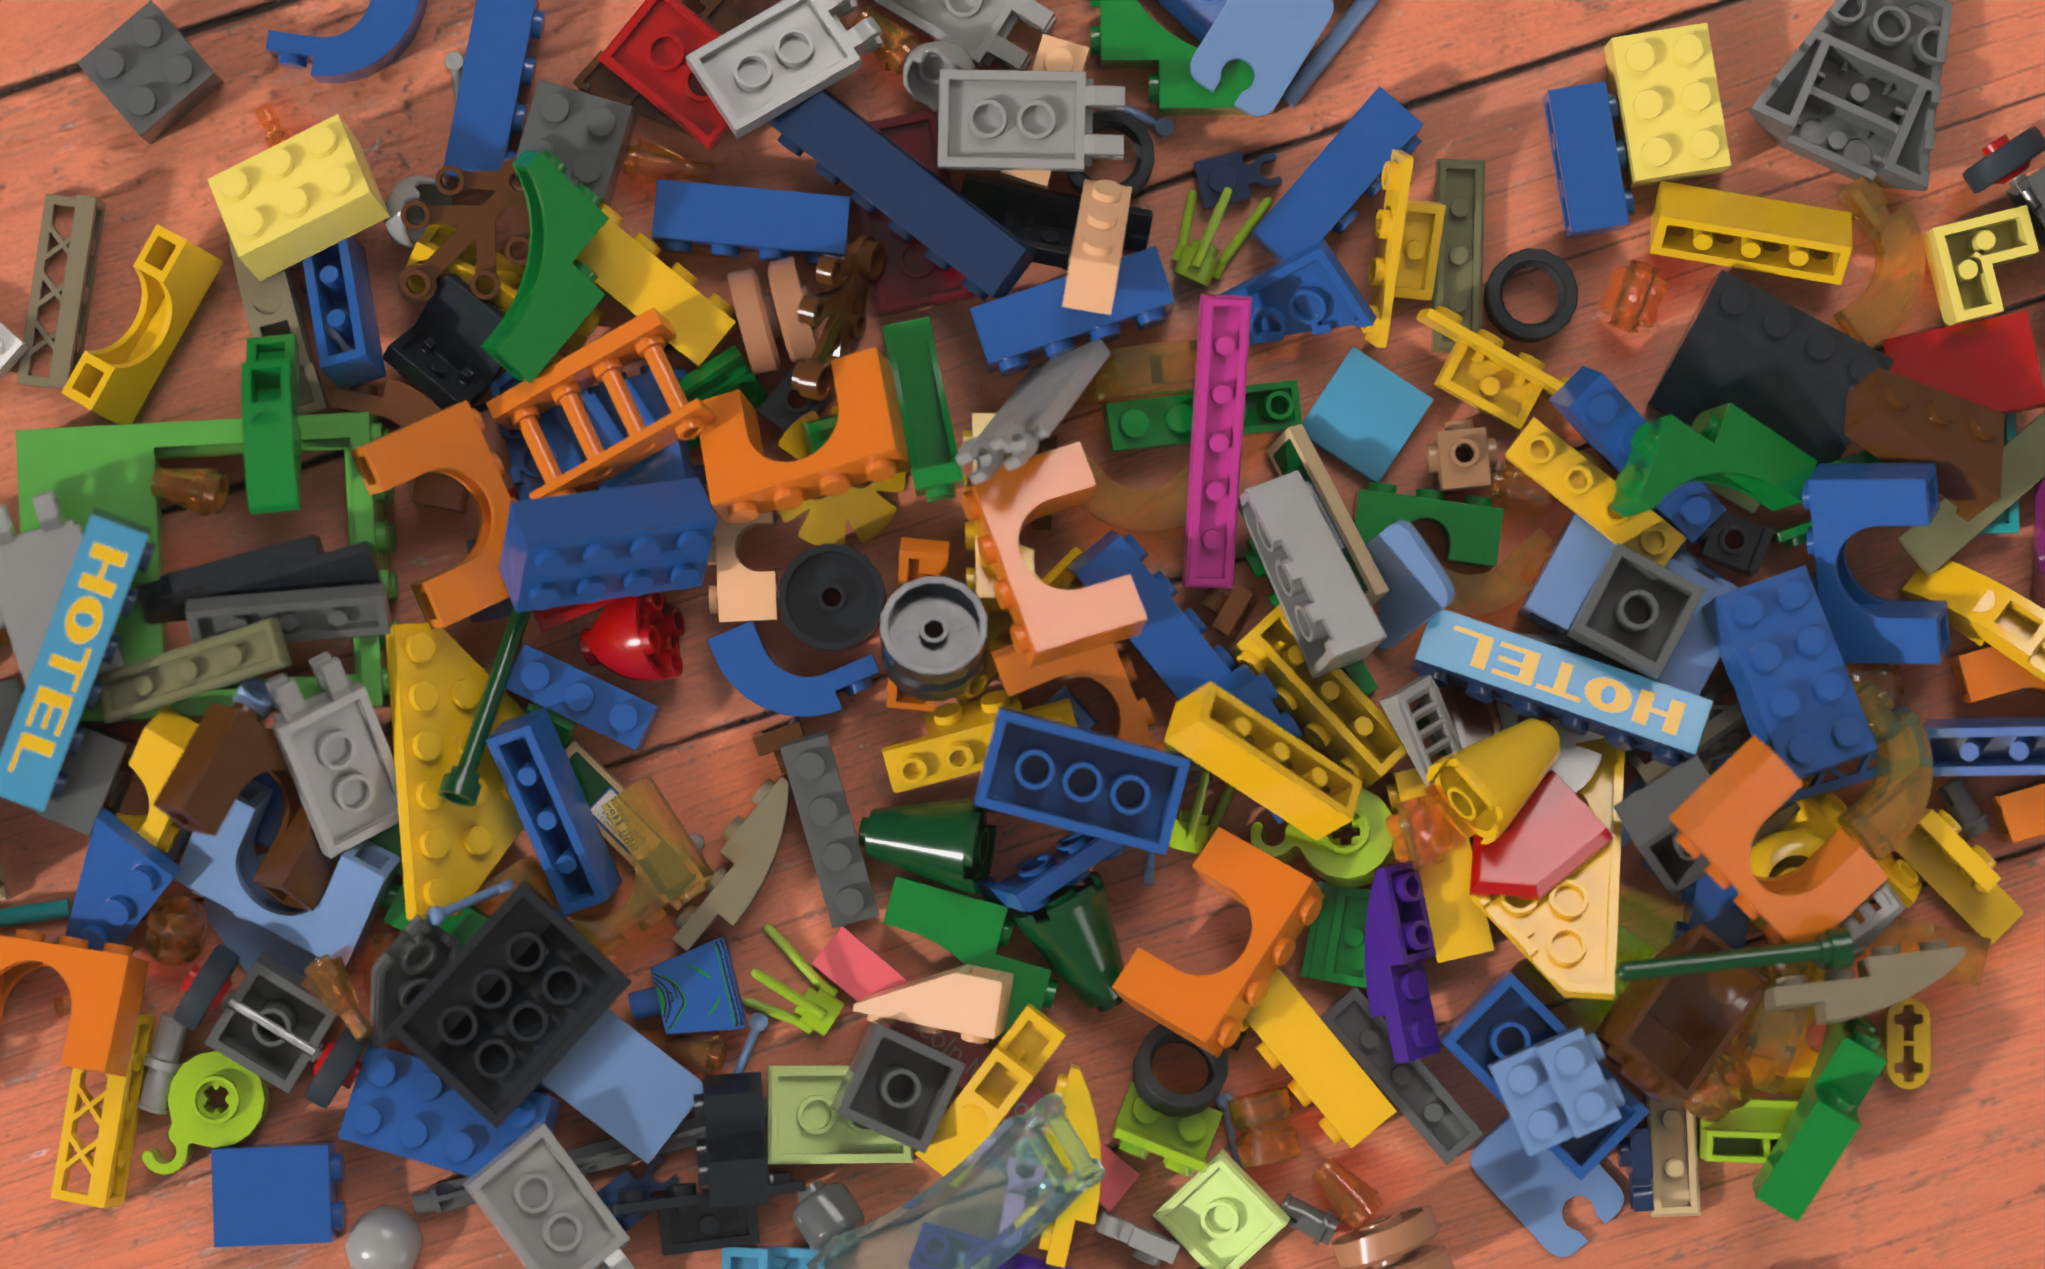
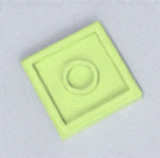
(1221, 1215)

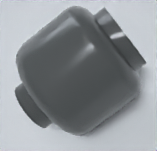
(826, 1213)

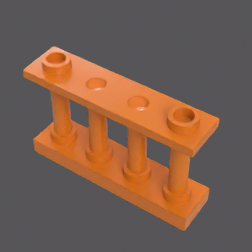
(602, 362)

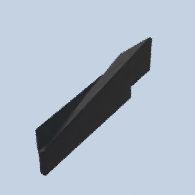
(276, 568)

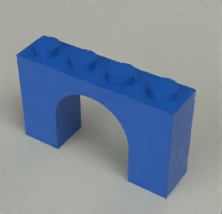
(1857, 497)

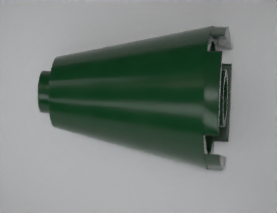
(933, 840)
(1079, 940)

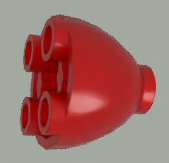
(636, 638)

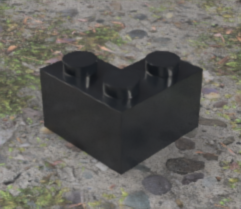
(734, 1150)

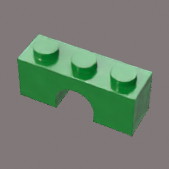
(1468, 527)

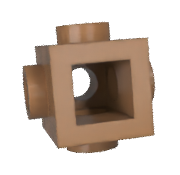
(1458, 475)

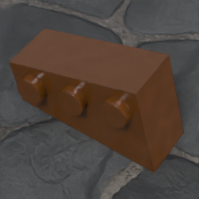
(1921, 424)

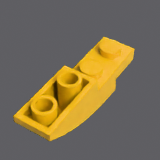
(1986, 612)
(993, 1089)
(1083, 1117)

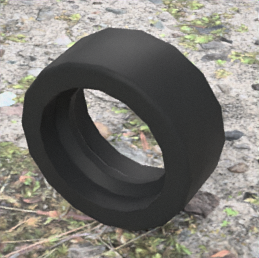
(1141, 139)
(1532, 259)
(1166, 1101)

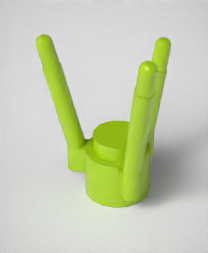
(1199, 259)
(1192, 828)
(816, 1008)

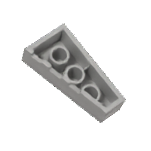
(1310, 574)

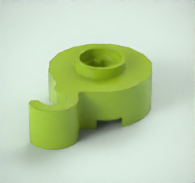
(1329, 859)
(197, 1121)

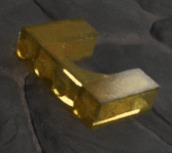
(664, 862)

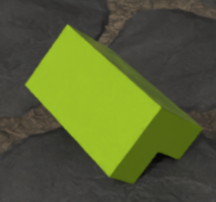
(1745, 1133)

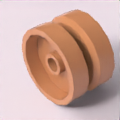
(771, 315)
(1394, 1243)

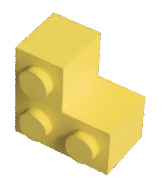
(1964, 258)

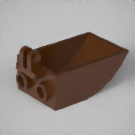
(1677, 1026)

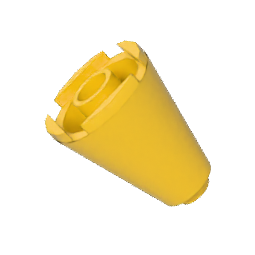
(1494, 777)

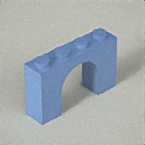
(1572, 572)
(226, 863)

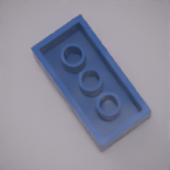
(1037, 324)
(607, 544)
(1789, 673)
(1082, 780)
(1509, 1020)
(417, 1116)

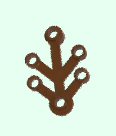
(476, 223)
(844, 308)

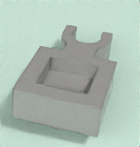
(1148, 1244)

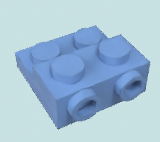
(1557, 1089)

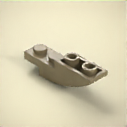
(275, 309)
(753, 849)
(1882, 982)

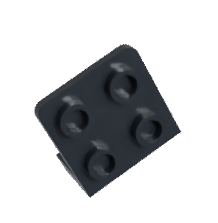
(444, 345)

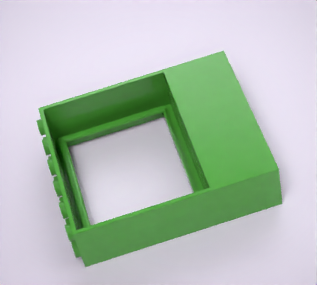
(114, 472)

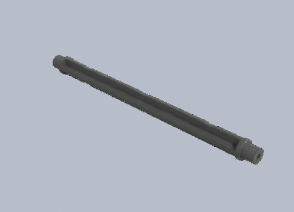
(587, 1158)

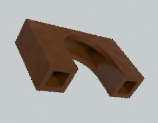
(210, 775)

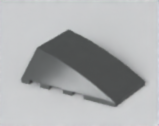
(1864, 91)

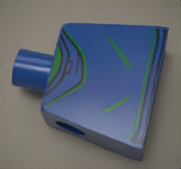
(693, 992)

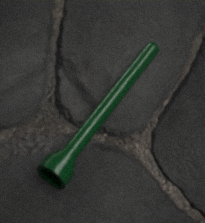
(462, 783)
(1831, 948)

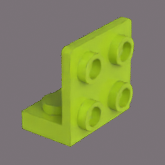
(1177, 1139)

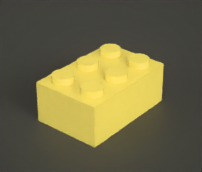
(1668, 105)
(298, 198)

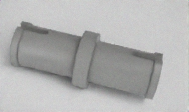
(162, 1064)

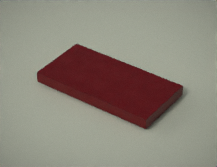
(908, 276)

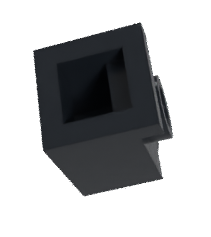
(780, 413)
(1749, 555)

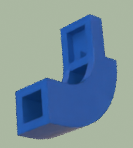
(359, 52)
(762, 681)

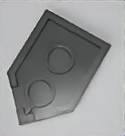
(405, 971)

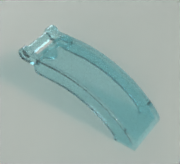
(982, 1206)

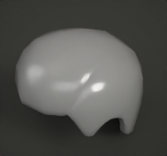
(923, 68)
(411, 189)
(384, 1240)

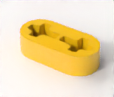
(1918, 1043)

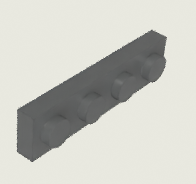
(301, 613)
(829, 829)
(1406, 1084)

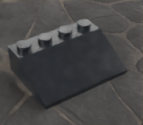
(1769, 364)
(510, 1004)

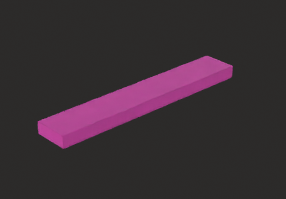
(1216, 441)

